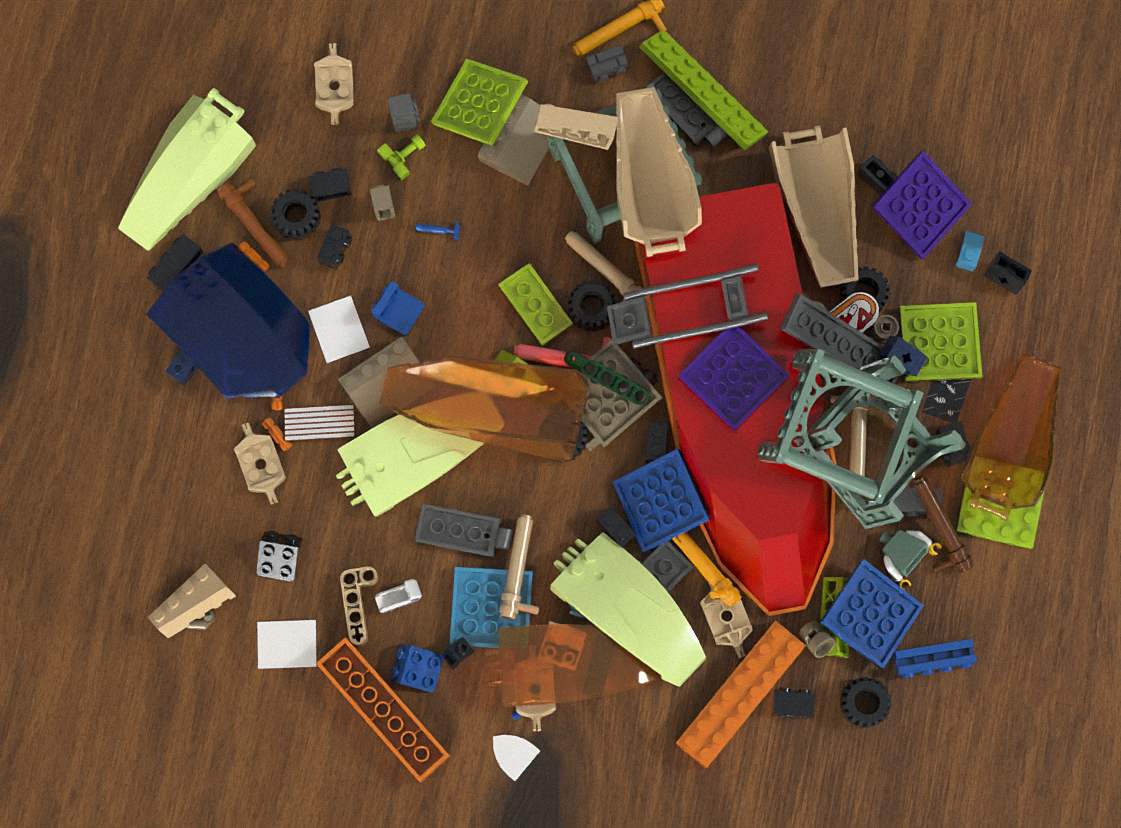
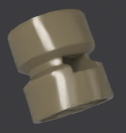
(884, 328)
(816, 639)

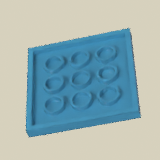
(477, 605)

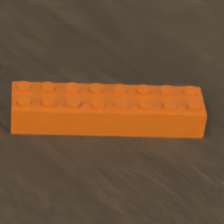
(740, 694)
(383, 710)

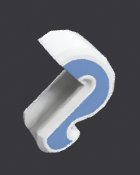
(398, 596)

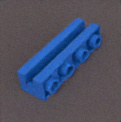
(934, 657)

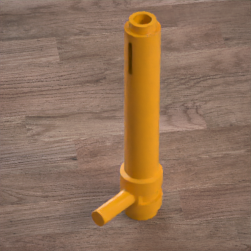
(642, 12)
(722, 586)

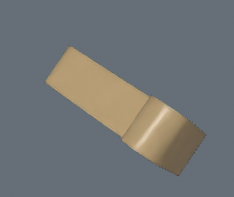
(357, 607)

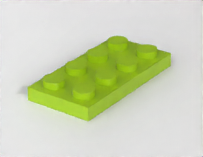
(535, 304)

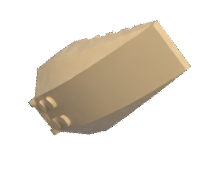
(653, 177)
(820, 200)

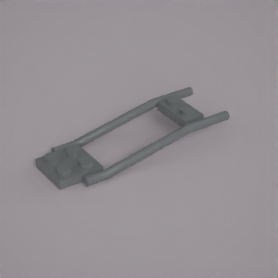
(631, 320)

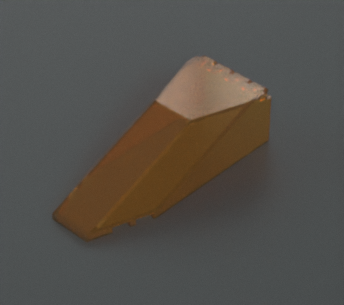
(491, 402)

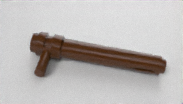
(956, 550)

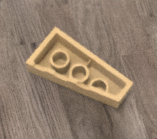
(576, 125)
(190, 601)

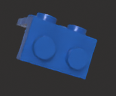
(397, 309)
(416, 668)

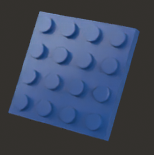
(661, 500)
(871, 614)

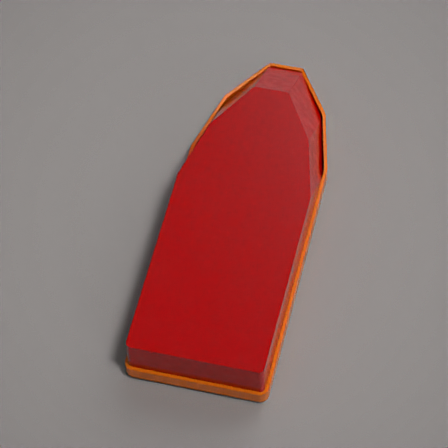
(767, 519)

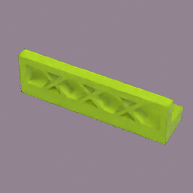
(840, 648)

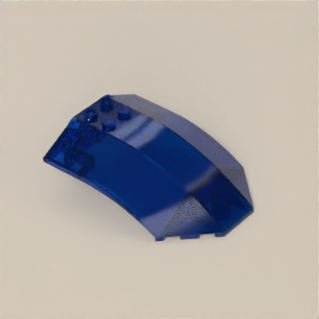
(235, 325)

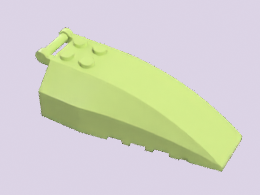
(189, 163)

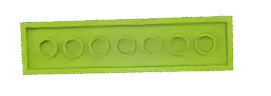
(704, 89)

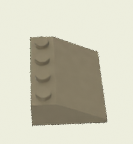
(517, 148)
(366, 381)

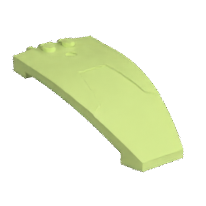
(399, 461)
(629, 607)

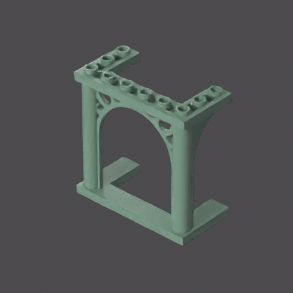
(598, 218)
(810, 364)
(927, 450)

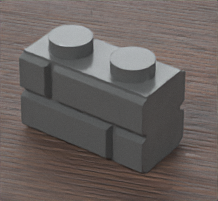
(607, 64)

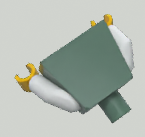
(904, 552)

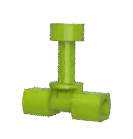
(396, 158)

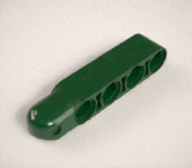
(580, 365)

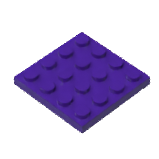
(921, 205)
(733, 376)

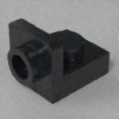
(457, 652)

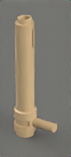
(601, 264)
(858, 437)
(511, 596)

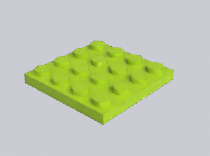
(479, 101)
(947, 337)
(1017, 530)

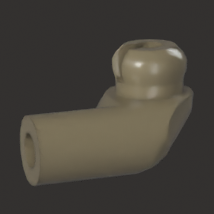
(204, 622)

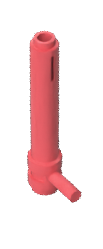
(546, 355)

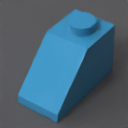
(969, 251)

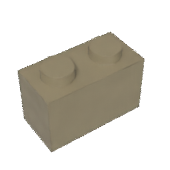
(382, 202)

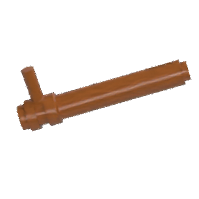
(235, 202)

